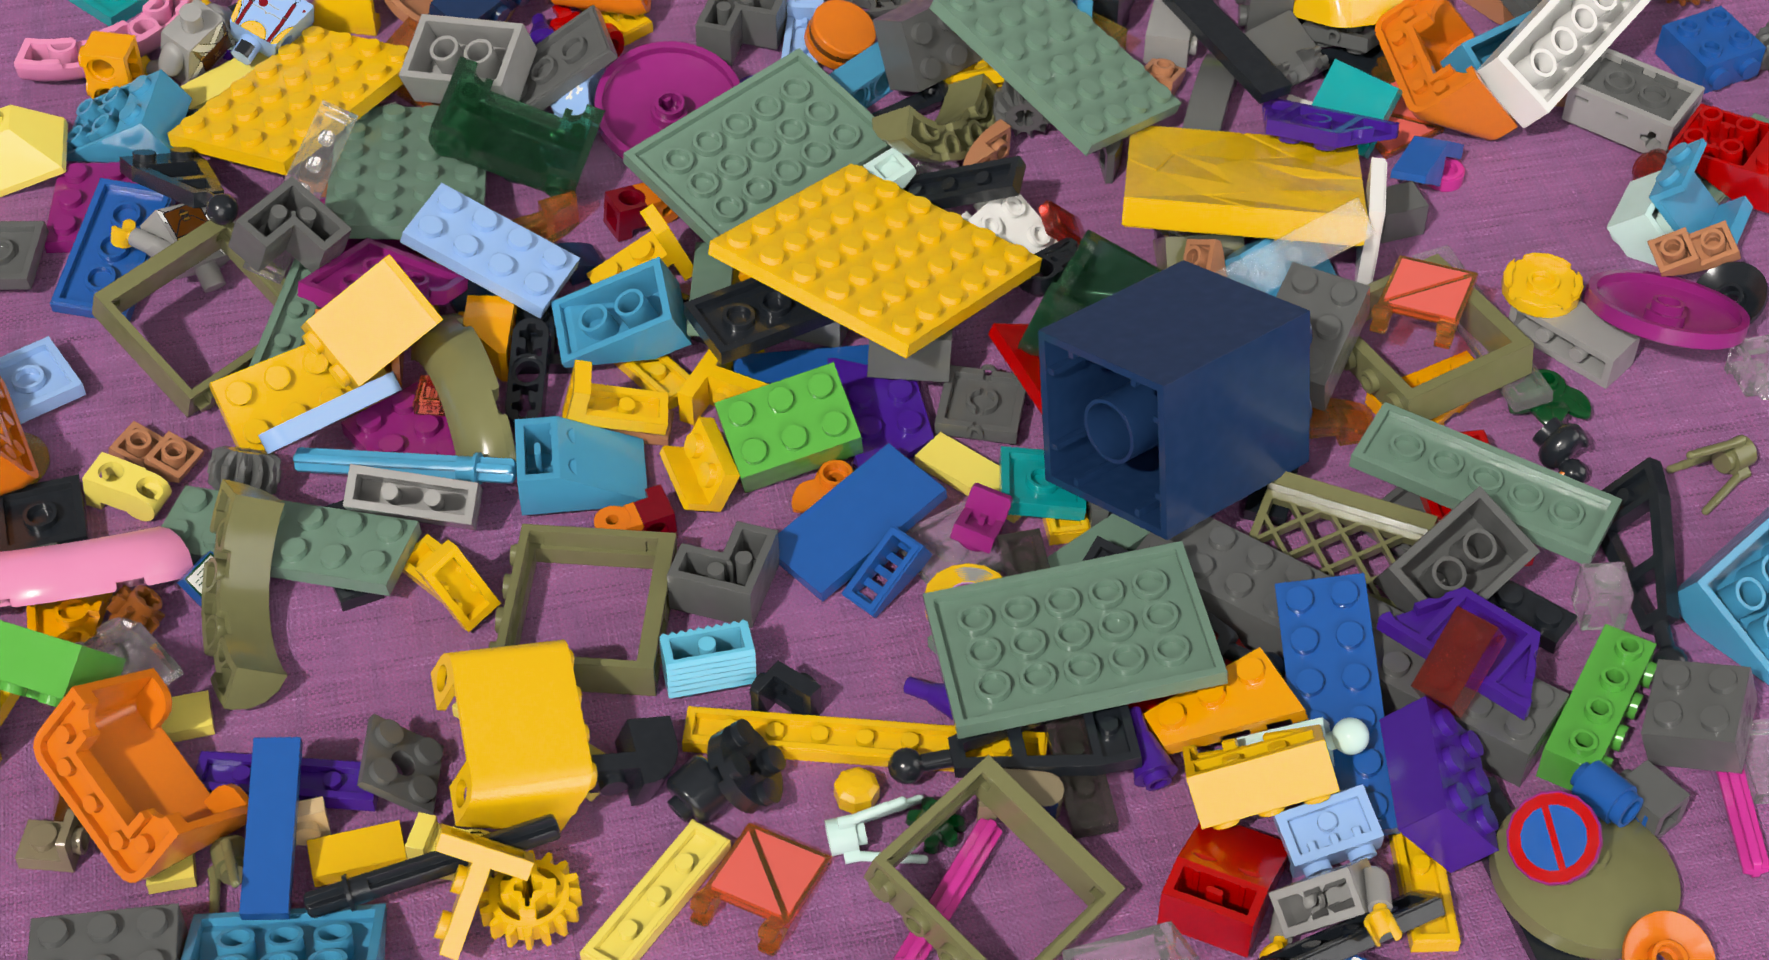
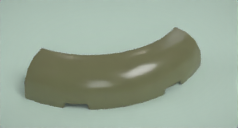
(962, 119)
(465, 388)
(237, 597)

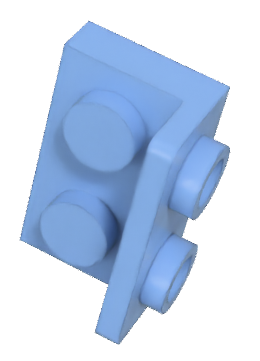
(1329, 832)

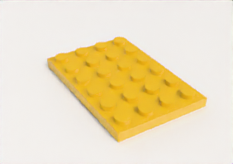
(272, 107)

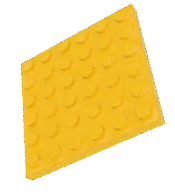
(876, 259)

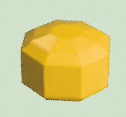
(856, 790)

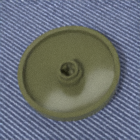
(1597, 910)

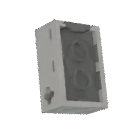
(1631, 102)

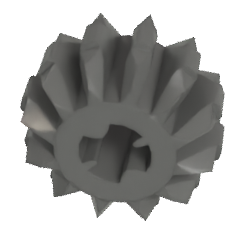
(1017, 111)
(244, 466)

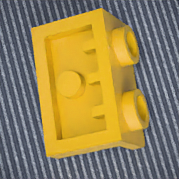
(702, 468)

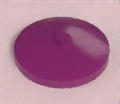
(656, 88)
(1667, 309)

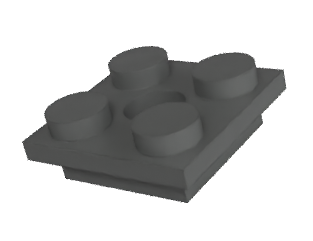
(414, 754)

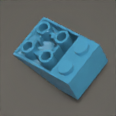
(128, 120)
(576, 466)

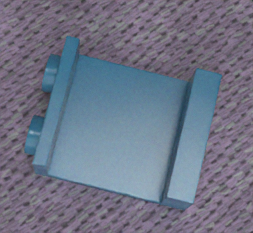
(1685, 199)

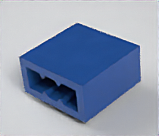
(1710, 49)

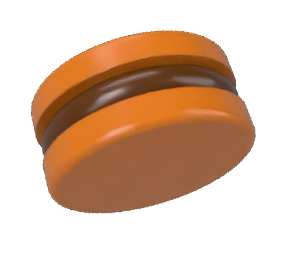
(838, 33)

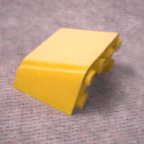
(518, 733)

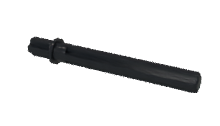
(419, 869)

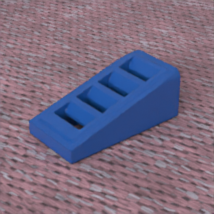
(886, 551)

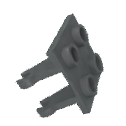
(1289, 47)

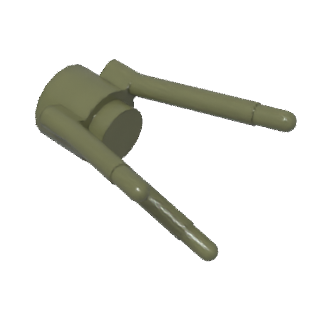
(1727, 457)
(227, 867)

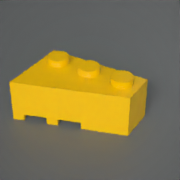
(1260, 776)

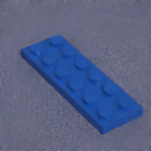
(1336, 674)

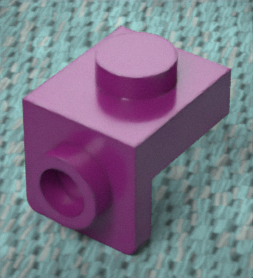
(981, 518)

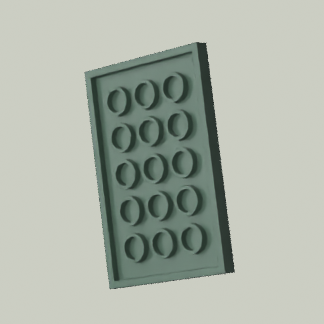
(1062, 67)
(755, 146)
(393, 171)
(1073, 639)

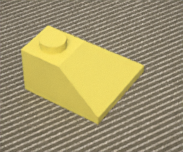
(30, 147)

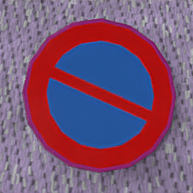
(1554, 838)

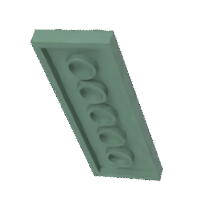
(1450, 465)
(312, 542)

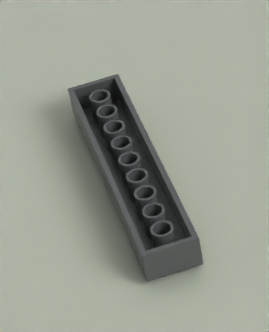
(1238, 587)

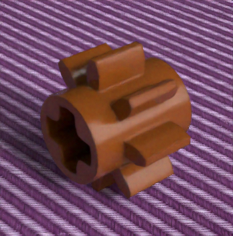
(138, 605)

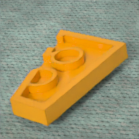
(1250, 701)

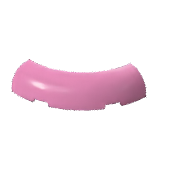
(59, 57)
(91, 566)

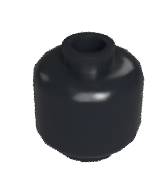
(696, 791)

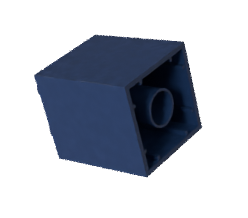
(1175, 397)

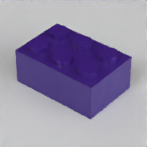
(1439, 784)

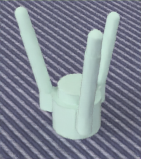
(848, 831)

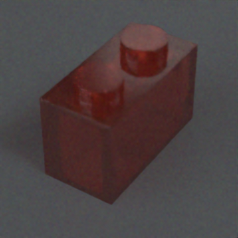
(1459, 661)

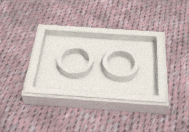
(1376, 206)

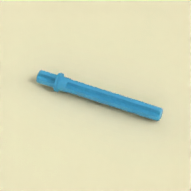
(465, 468)

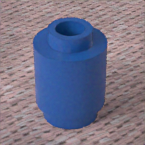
(1607, 793)

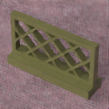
(1340, 507)

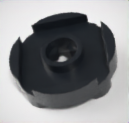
(747, 766)

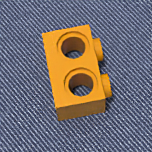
(109, 61)

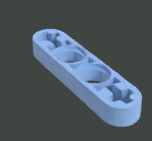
(329, 412)

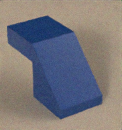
(1425, 160)

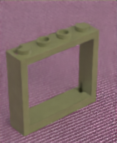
(151, 276)
(1508, 361)
(594, 548)
(1031, 825)

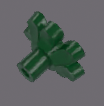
(945, 833)

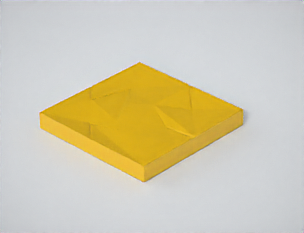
(1233, 182)

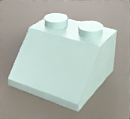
(1638, 220)

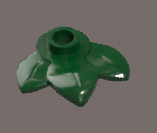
(1565, 401)

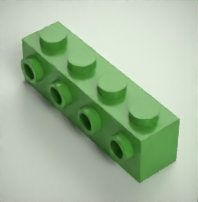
(1598, 705)

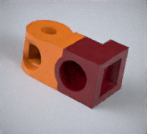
(623, 209)
(647, 514)

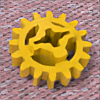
(552, 904)

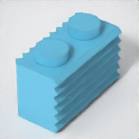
(708, 659)

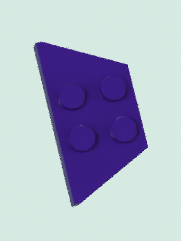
(1323, 126)
(884, 411)
(1513, 671)

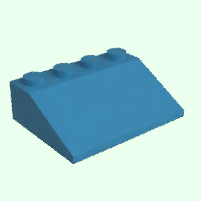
(1730, 598)
(328, 937)

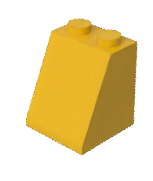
(370, 323)

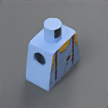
(267, 26)

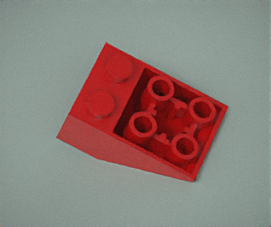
(1734, 153)
(1223, 886)

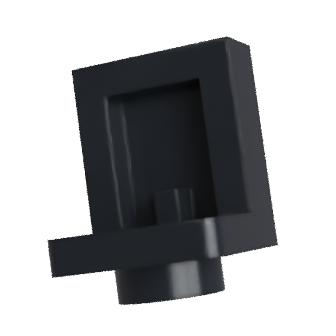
(786, 688)

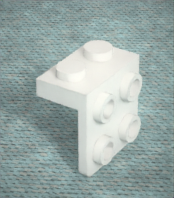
(1012, 221)

